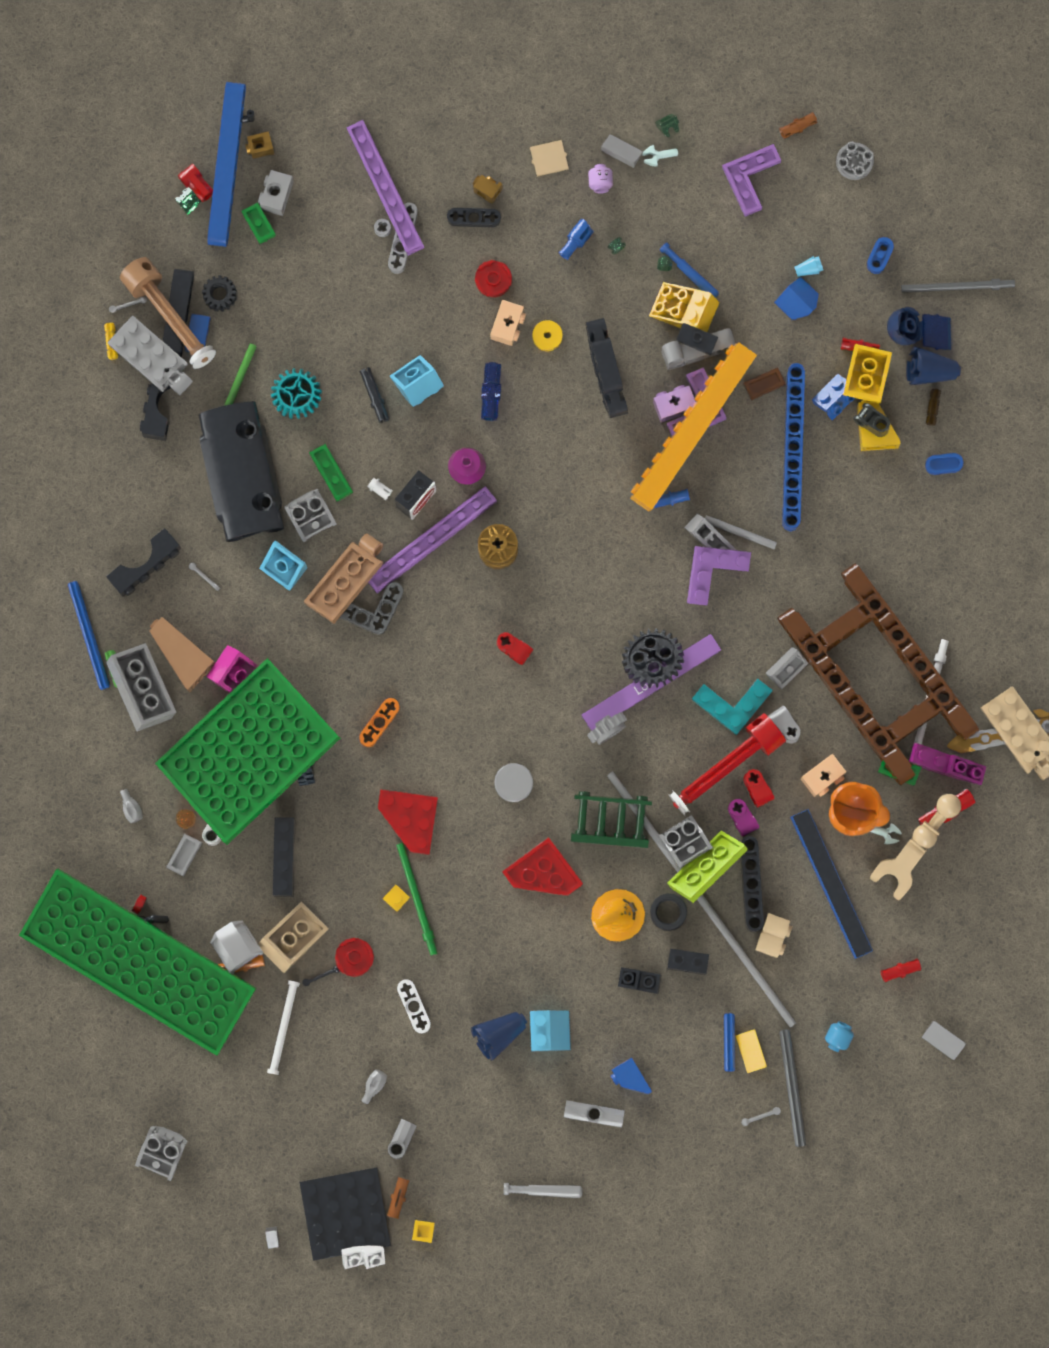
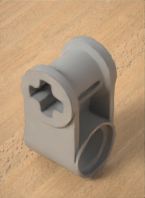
(785, 722)

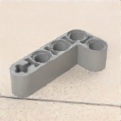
(679, 355)

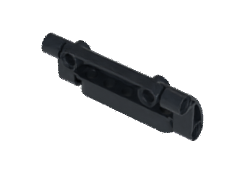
(240, 471)

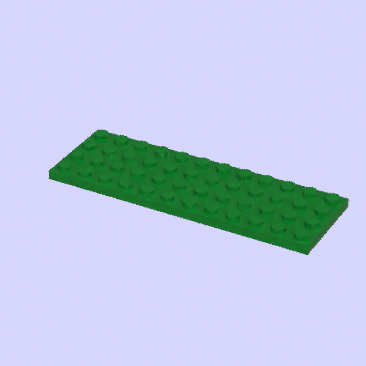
(137, 961)

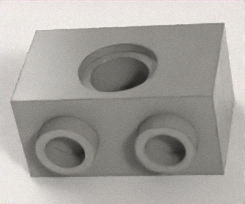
(277, 203)

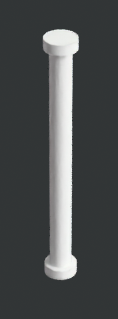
(283, 1027)

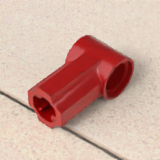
(193, 179)

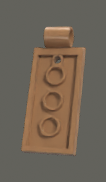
(346, 579)

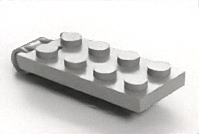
(150, 356)

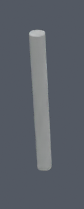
(741, 532)

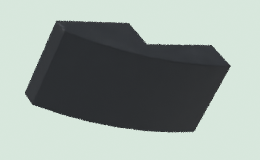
(639, 980)

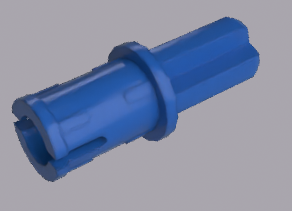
(672, 498)

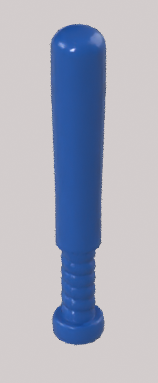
(691, 273)

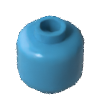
(839, 1036)

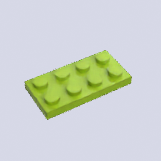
(708, 867)

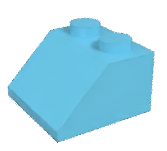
(417, 380)
(550, 1030)

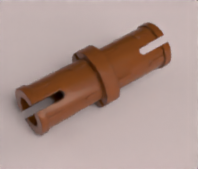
(798, 125)
(395, 1211)

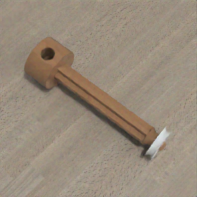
(142, 280)

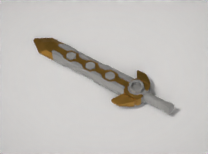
(990, 738)

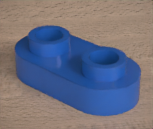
(880, 256)

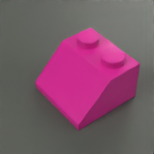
(231, 669)

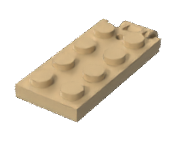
(1019, 731)

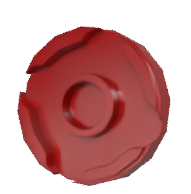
(493, 278)
(354, 957)

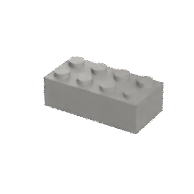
(141, 687)

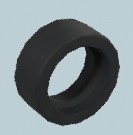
(668, 897)

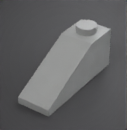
(707, 534)

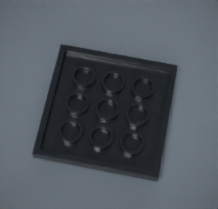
(344, 1212)

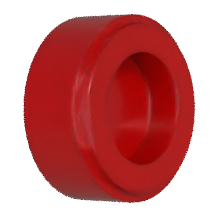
(139, 904)

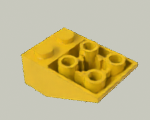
(684, 305)

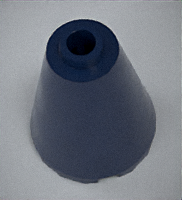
(930, 367)
(498, 1033)

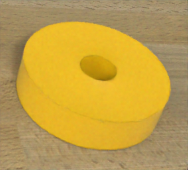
(542, 328)

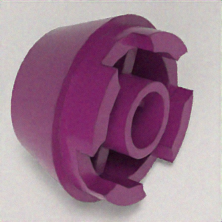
(466, 465)

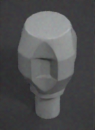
(131, 807)
(374, 1085)

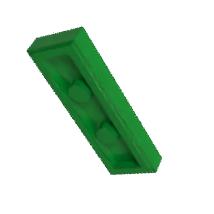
(331, 472)

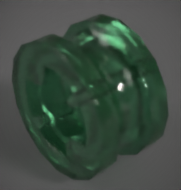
(616, 245)

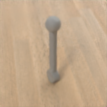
(113, 309)
(192, 566)
(776, 1111)

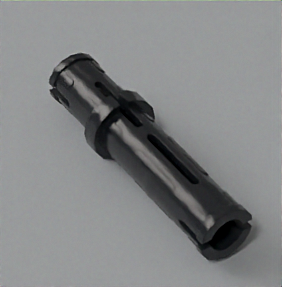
(377, 402)

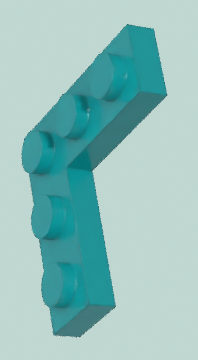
(731, 717)

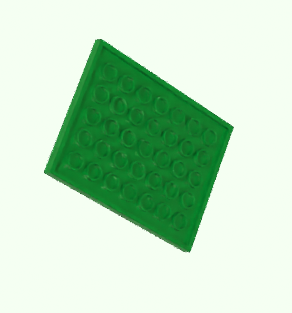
(247, 751)

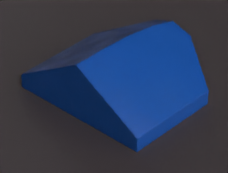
(798, 299)

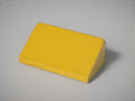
(751, 1051)

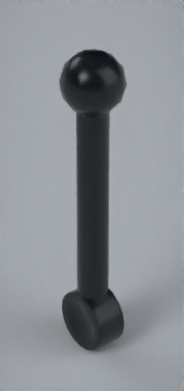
(306, 982)

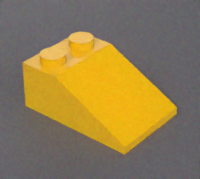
(867, 373)

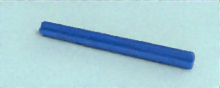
(88, 635)

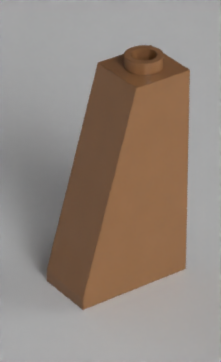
(184, 657)

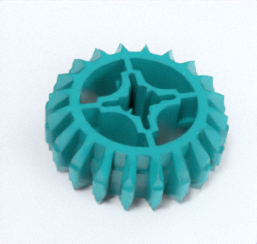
(288, 391)

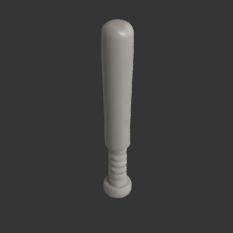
(545, 1190)

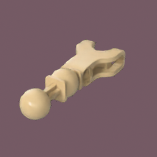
(923, 838)

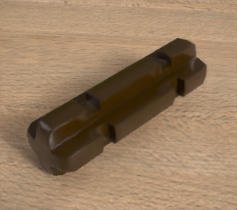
(933, 407)

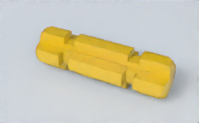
(110, 329)

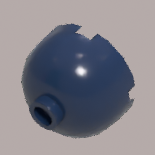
(904, 326)

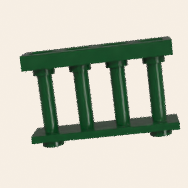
(600, 835)

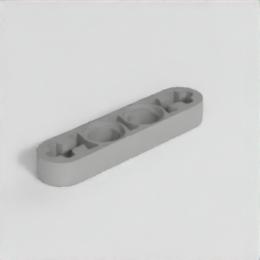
(392, 259)

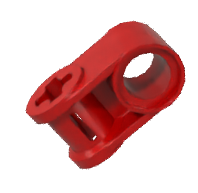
(517, 650)
(758, 791)

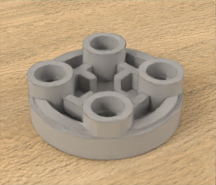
(854, 161)
(513, 782)

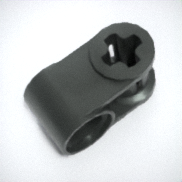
(871, 419)

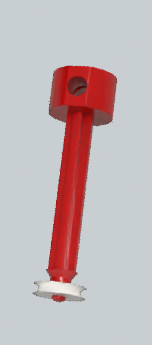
(763, 735)

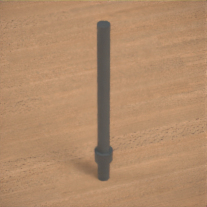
(994, 284)

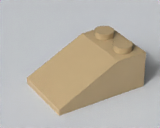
(292, 937)

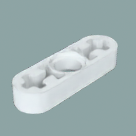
(424, 1017)

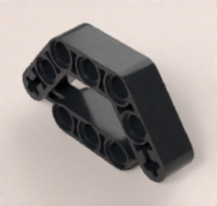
(606, 368)

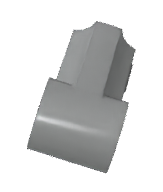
(402, 1137)

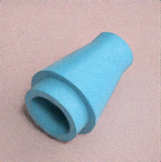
(809, 267)

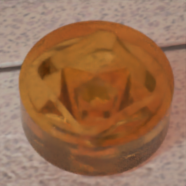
(185, 818)

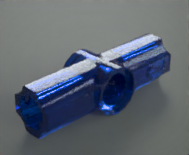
(491, 391)

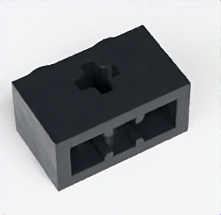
(688, 961)

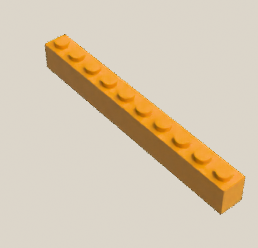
(693, 426)

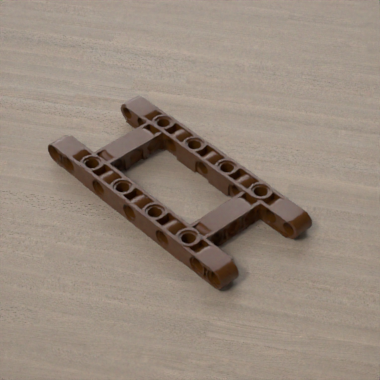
(906, 650)

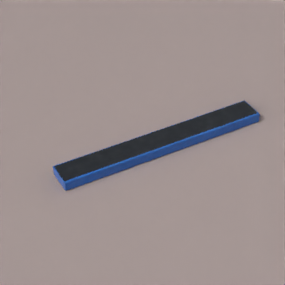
(831, 884)

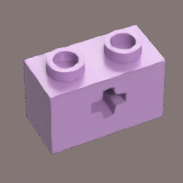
(666, 409)

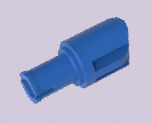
(576, 238)

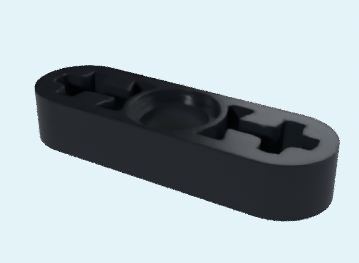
(459, 223)

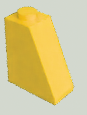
(869, 441)

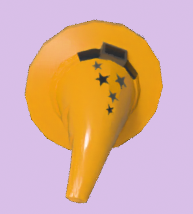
(618, 915)

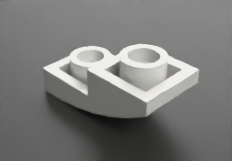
(368, 1255)

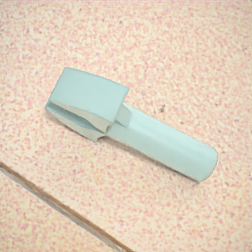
(658, 155)
(884, 832)

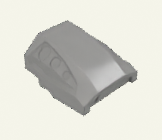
(309, 514)
(685, 841)
(235, 945)
(161, 1151)

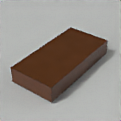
(764, 383)

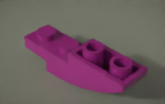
(947, 764)

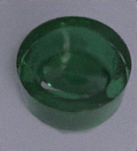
(664, 264)

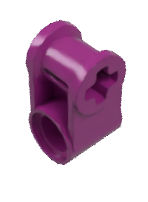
(744, 821)

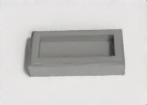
(184, 855)

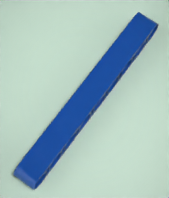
(226, 164)
(793, 438)

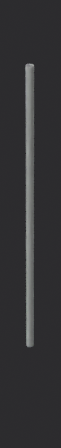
(709, 910)

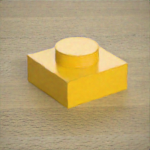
(396, 898)
(423, 1231)

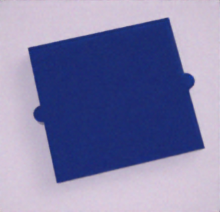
(936, 332)

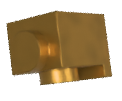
(263, 140)
(487, 188)

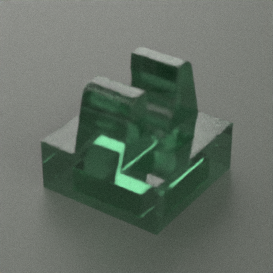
(667, 122)
(188, 200)

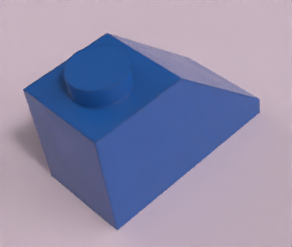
(630, 1077)

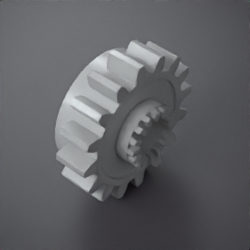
(607, 728)

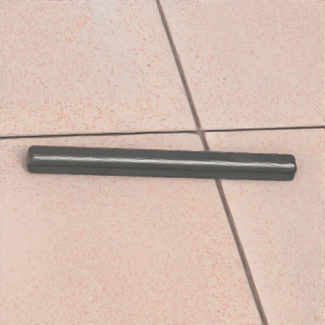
(792, 1088)

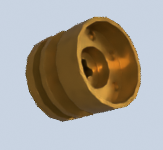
(495, 557)

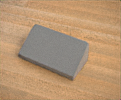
(621, 150)
(787, 668)
(943, 1040)

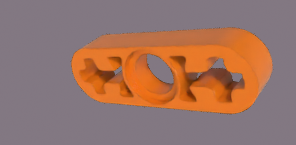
(367, 731)

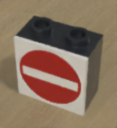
(415, 494)

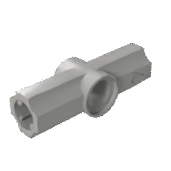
(607, 1116)

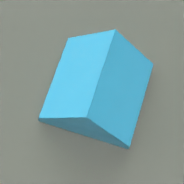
(283, 566)

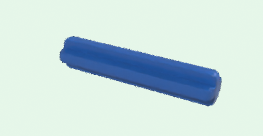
(729, 1042)

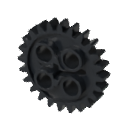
(642, 670)

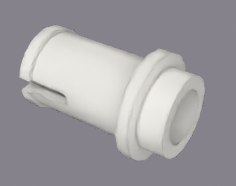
(379, 488)

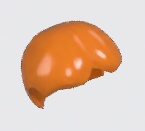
(857, 809)

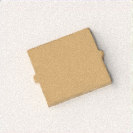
(549, 158)

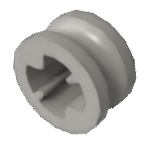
(388, 227)

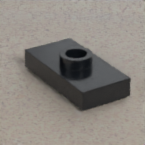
(697, 339)

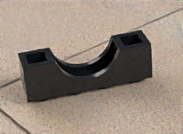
(154, 424)
(126, 578)
(283, 856)

